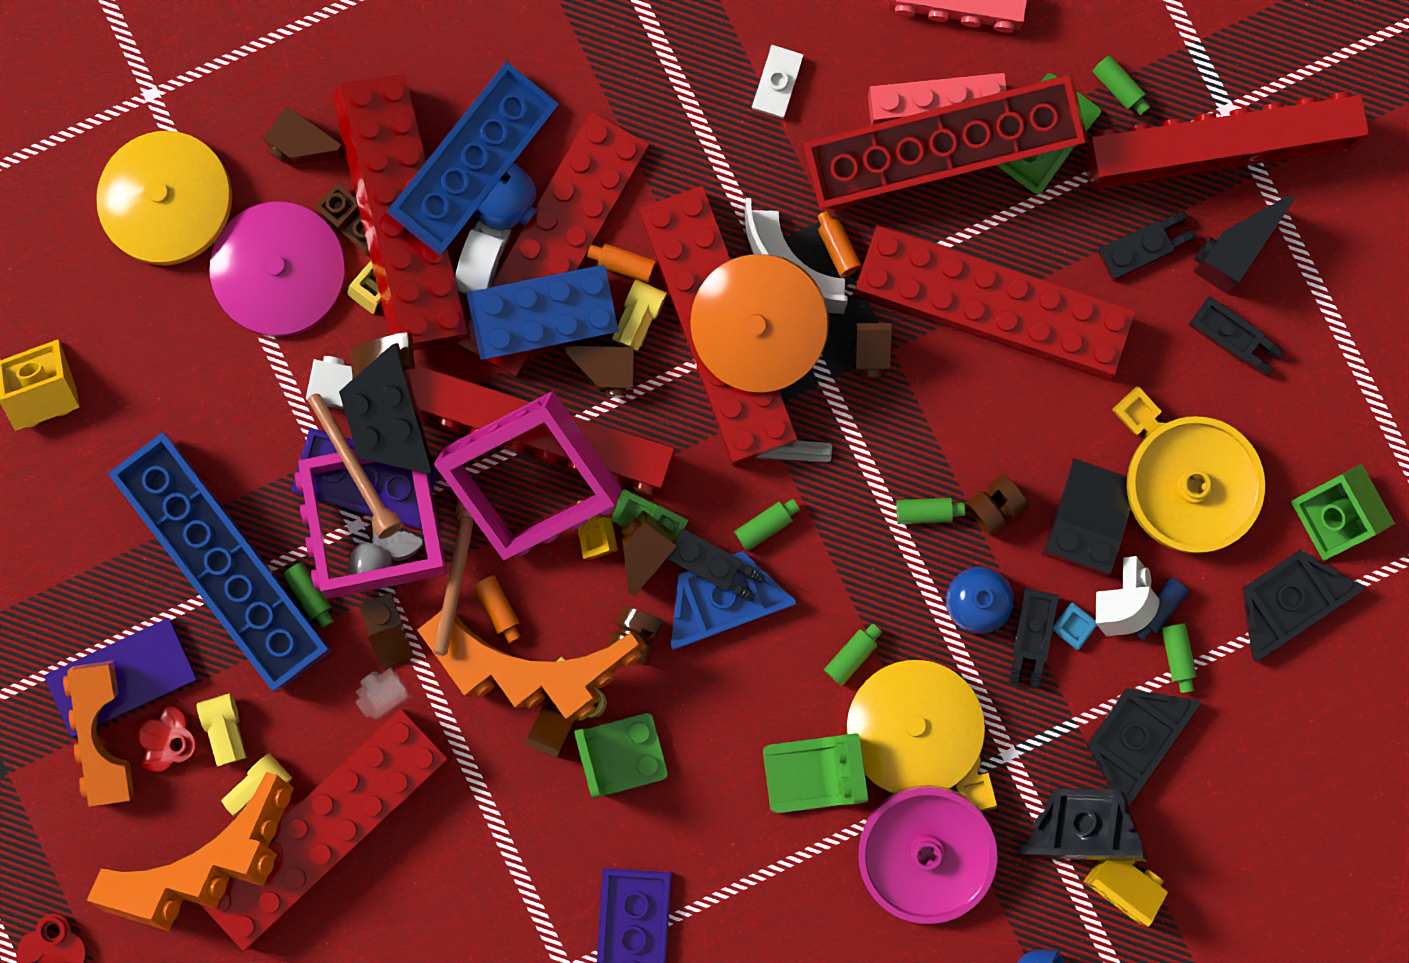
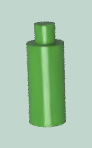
(1121, 85)
(928, 510)
(766, 524)
(311, 600)
(853, 654)
(1179, 656)

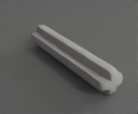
(802, 451)

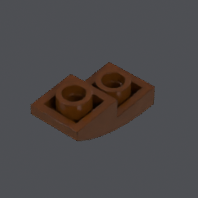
(344, 214)
(367, 352)

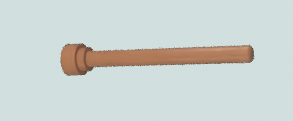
(385, 521)
(454, 580)

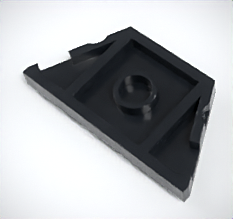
(385, 414)
(1291, 600)
(1138, 737)
(1085, 827)

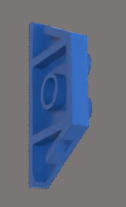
(708, 610)

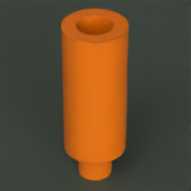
(838, 245)
(623, 262)
(497, 608)

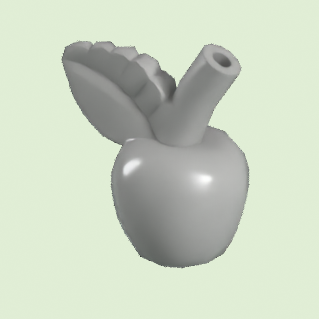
(383, 552)

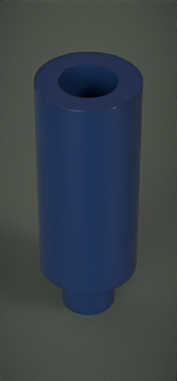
(1170, 597)

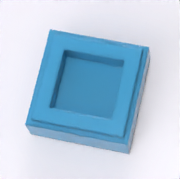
(1074, 626)

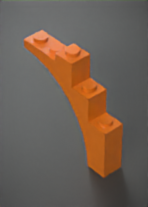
(568, 683)
(202, 877)

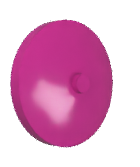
(277, 269)
(927, 854)

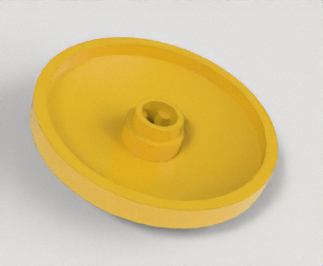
(164, 198)
(1195, 485)
(917, 726)

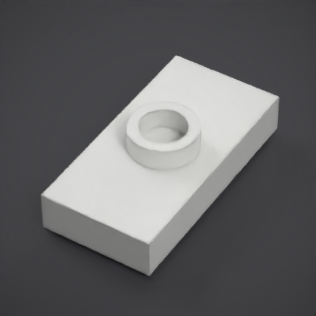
(777, 82)

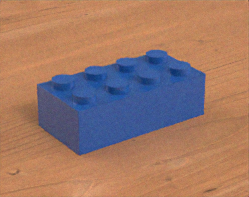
(542, 312)

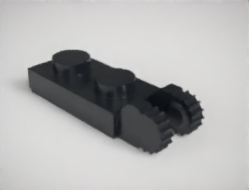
(1143, 247)
(1234, 335)
(712, 564)
(1033, 633)

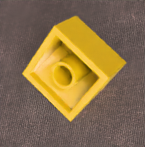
(37, 386)
(1128, 889)

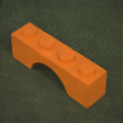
(105, 776)

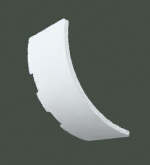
(767, 238)

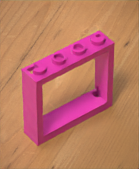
(575, 444)
(374, 579)

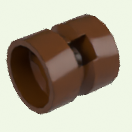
(988, 513)
(638, 623)

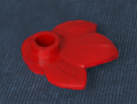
(161, 738)
(43, 948)

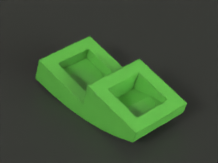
(631, 505)

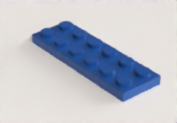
(472, 158)

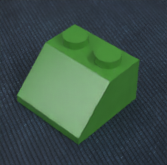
(1342, 512)

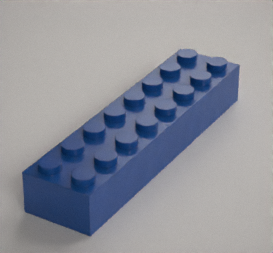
(220, 562)

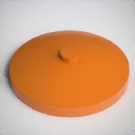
(759, 322)

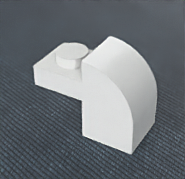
(480, 258)
(1127, 608)

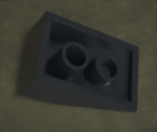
(1232, 253)
(1089, 519)

